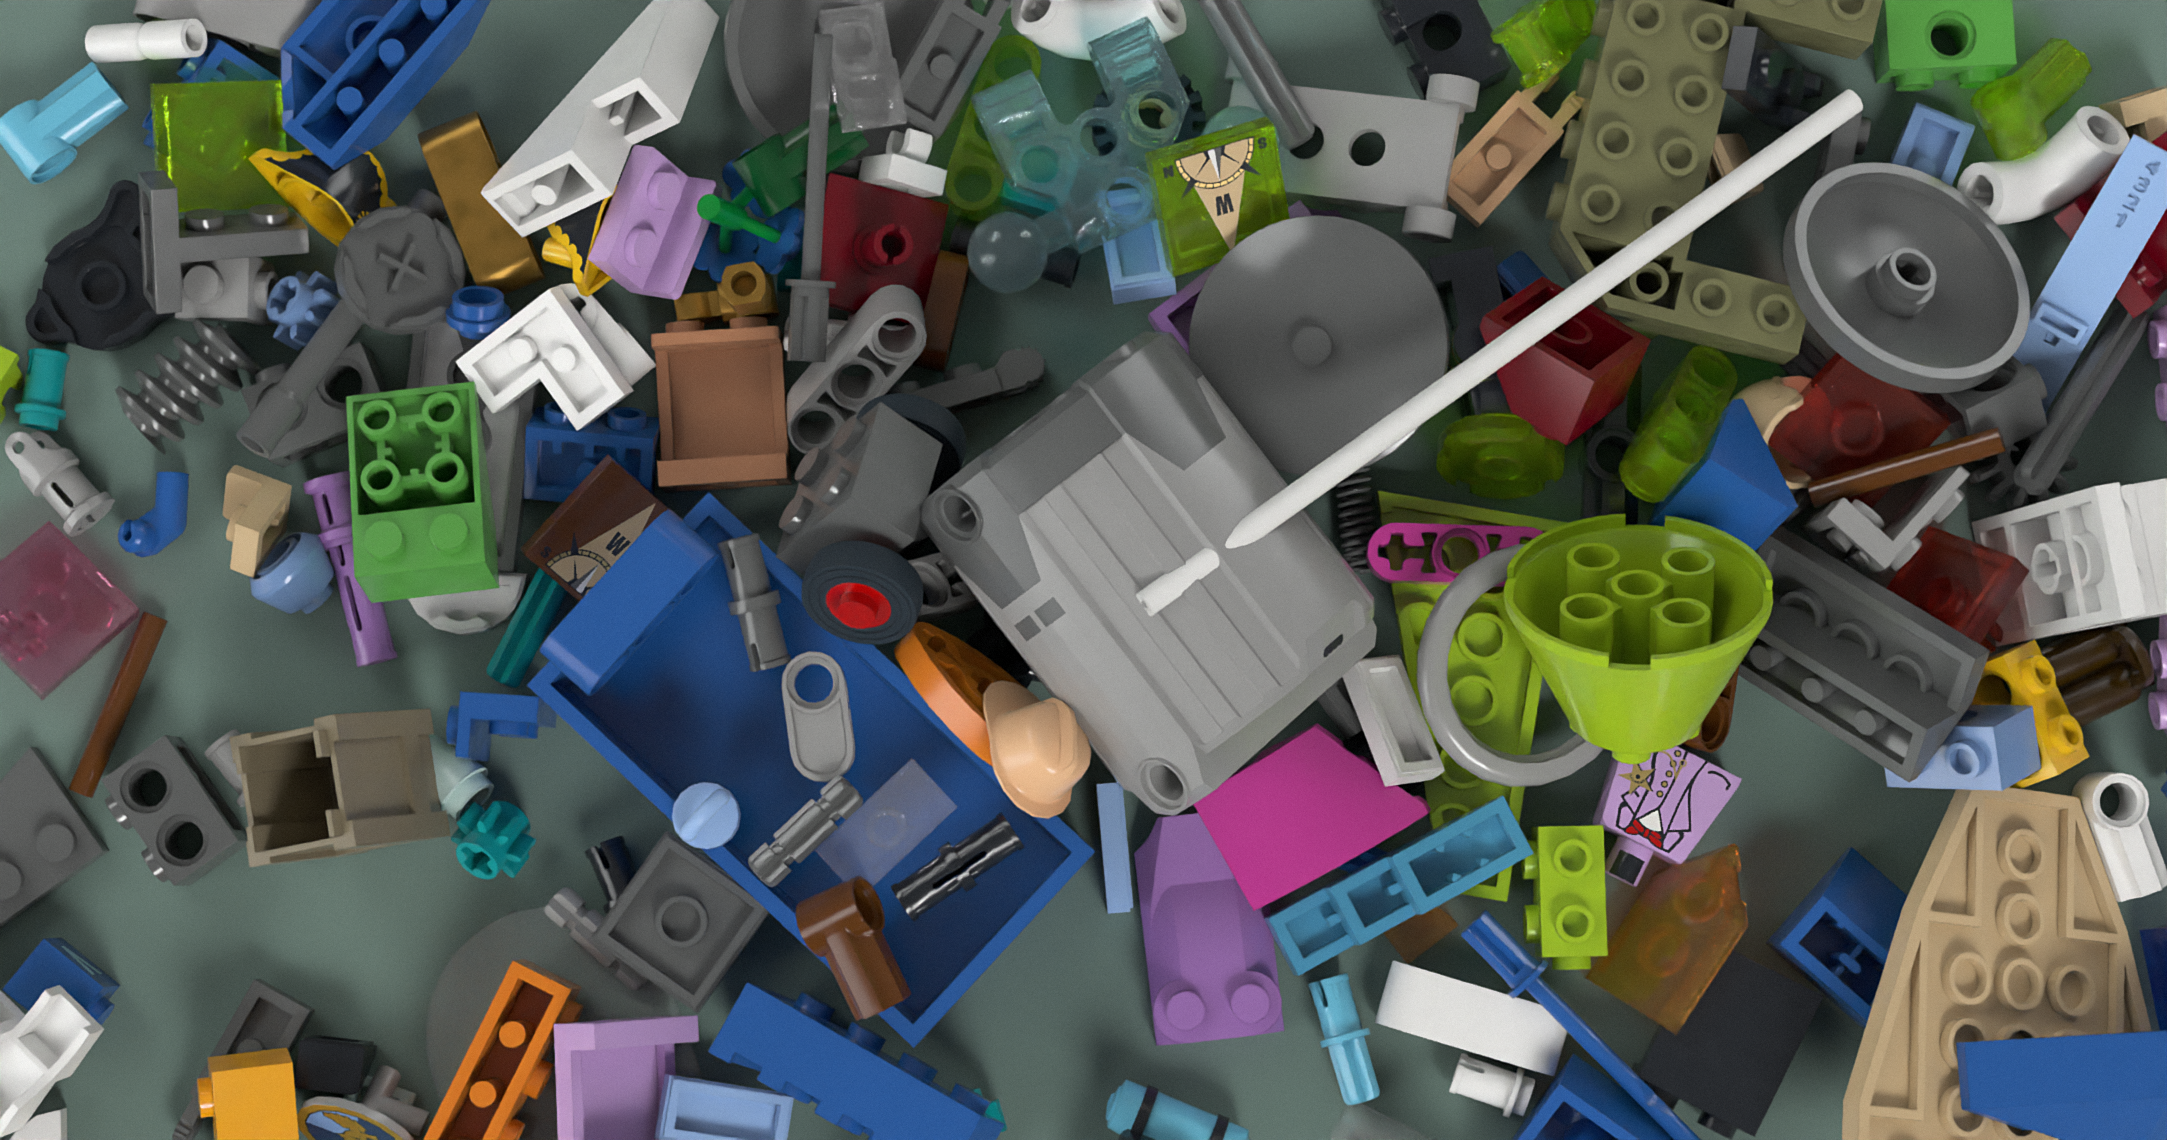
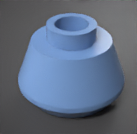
(295, 575)

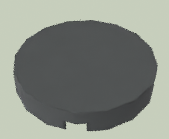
(398, 270)

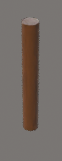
(1906, 466)
(118, 704)

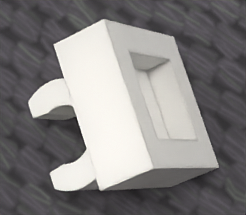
(904, 166)

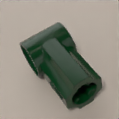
(778, 166)

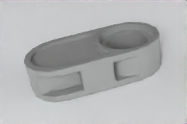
(820, 731)

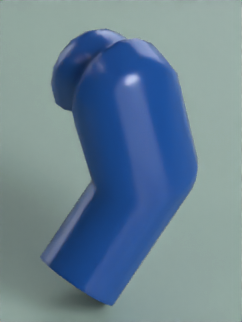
(163, 522)

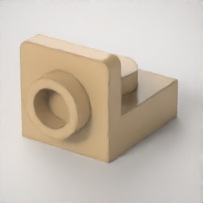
(256, 515)

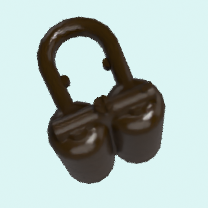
(2099, 670)

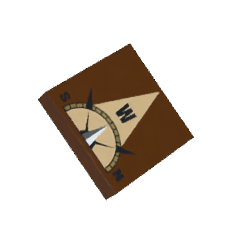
(593, 527)

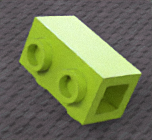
(1567, 895)

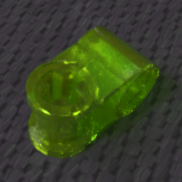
(1545, 36)

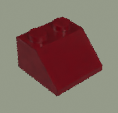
(1572, 372)

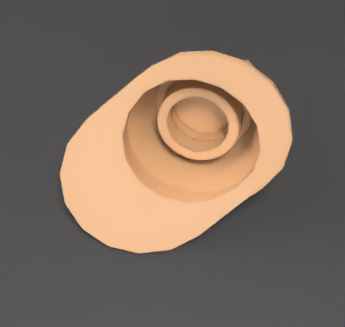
(1034, 748)

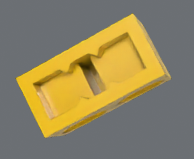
(2034, 684)

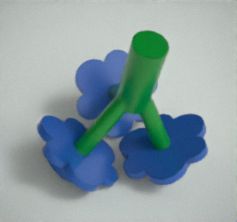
(737, 236)

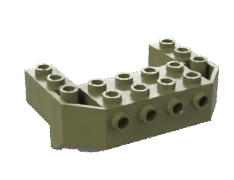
(1648, 151)

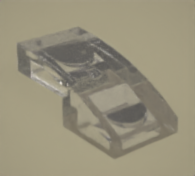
(863, 69)

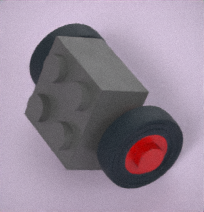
(861, 508)

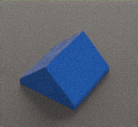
(1733, 483)

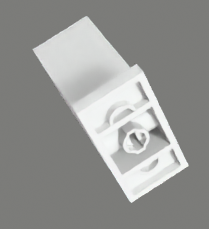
(2089, 558)

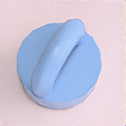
(706, 815)

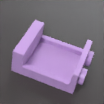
(615, 1074)

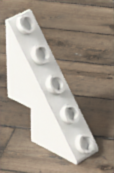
(619, 102)

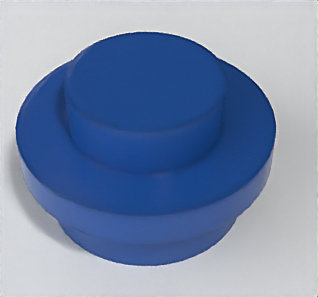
(477, 311)

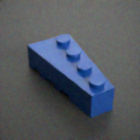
(846, 1071)

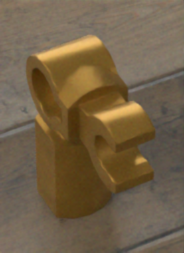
(742, 293)

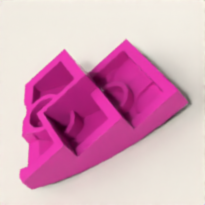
(1302, 814)

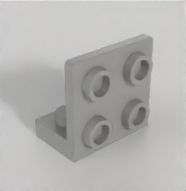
(1854, 530)

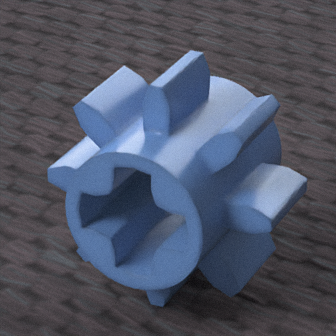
(300, 307)

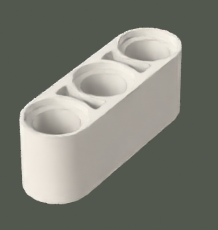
(1471, 1018)

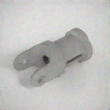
(56, 477)

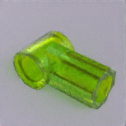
(2018, 105)

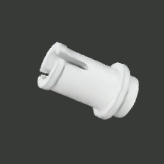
(1492, 1085)

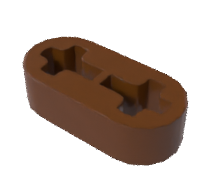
(943, 310)

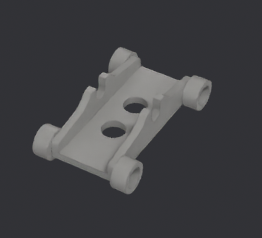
(1416, 159)

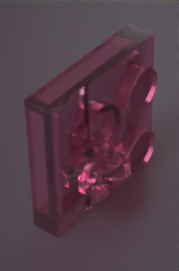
(55, 610)

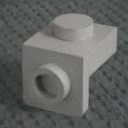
(227, 290)

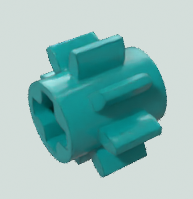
(493, 839)

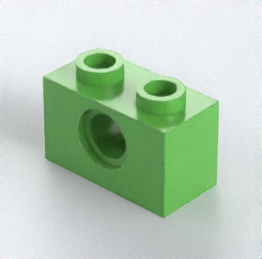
(1981, 34)

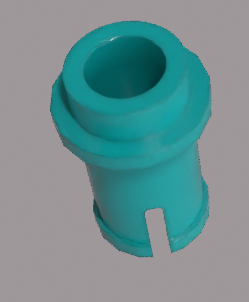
(43, 390)

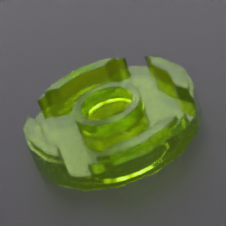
(1498, 456)

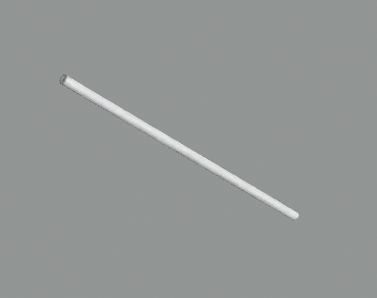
(1508, 345)

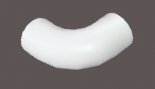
(1069, 24)
(2051, 174)

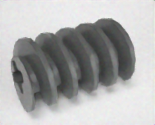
(186, 383)

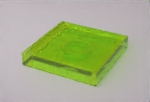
(209, 133)

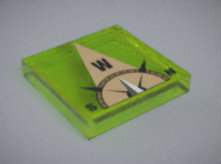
(1216, 192)

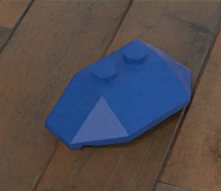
(365, 67)

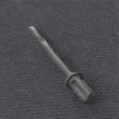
(810, 295)

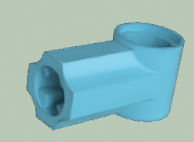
(46, 132)

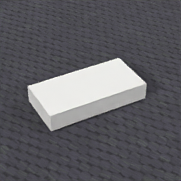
(1392, 721)

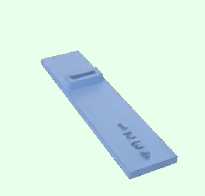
(2095, 264)

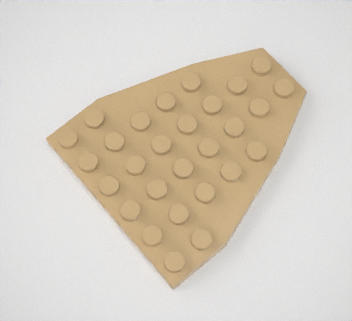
(1994, 943)

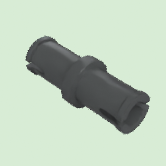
(754, 602)

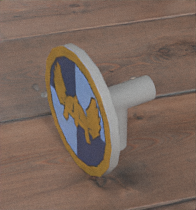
(372, 1119)

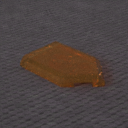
(1675, 938)

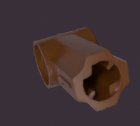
(847, 930)

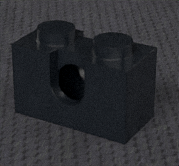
(1472, 55)

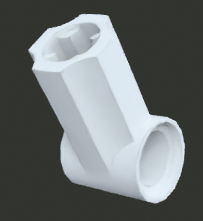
(2125, 838)

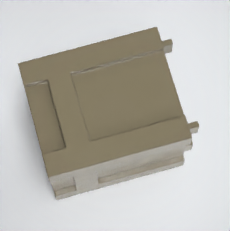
(339, 786)

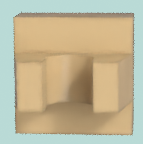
(2141, 112)

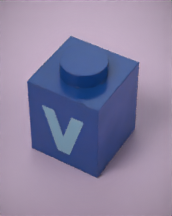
(59, 963)

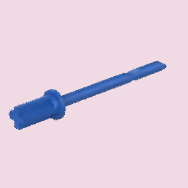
(1522, 972)

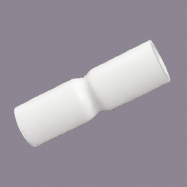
(150, 40)

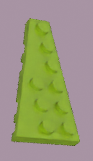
(1489, 666)

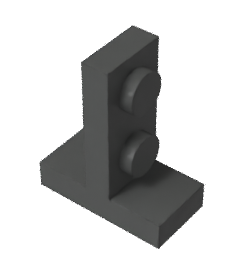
(203, 237)

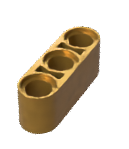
(461, 165)

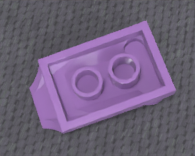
(1202, 940)

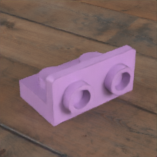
(652, 226)

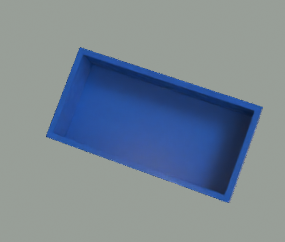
(697, 714)

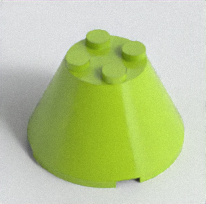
(1637, 624)

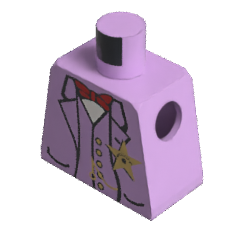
(1659, 809)

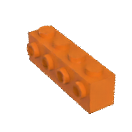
(507, 1056)

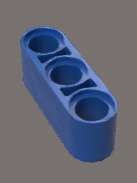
(629, 602)

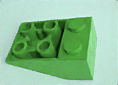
(420, 493)

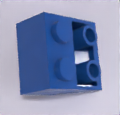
(1843, 933)

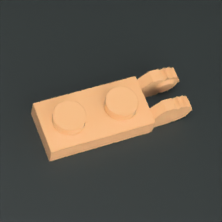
(1506, 151)

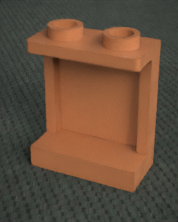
(721, 406)

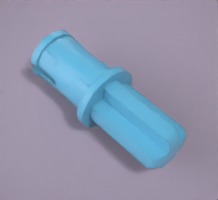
(1345, 1039)

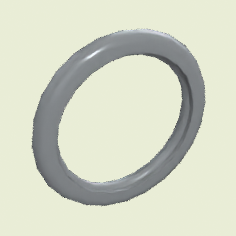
(1436, 698)

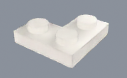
(551, 346)

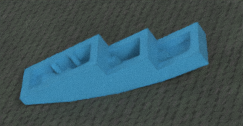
(1398, 885)

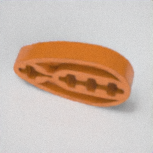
(951, 681)

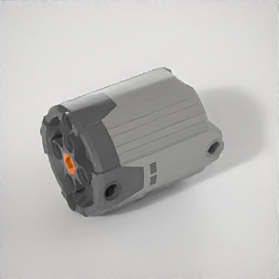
(1104, 500)

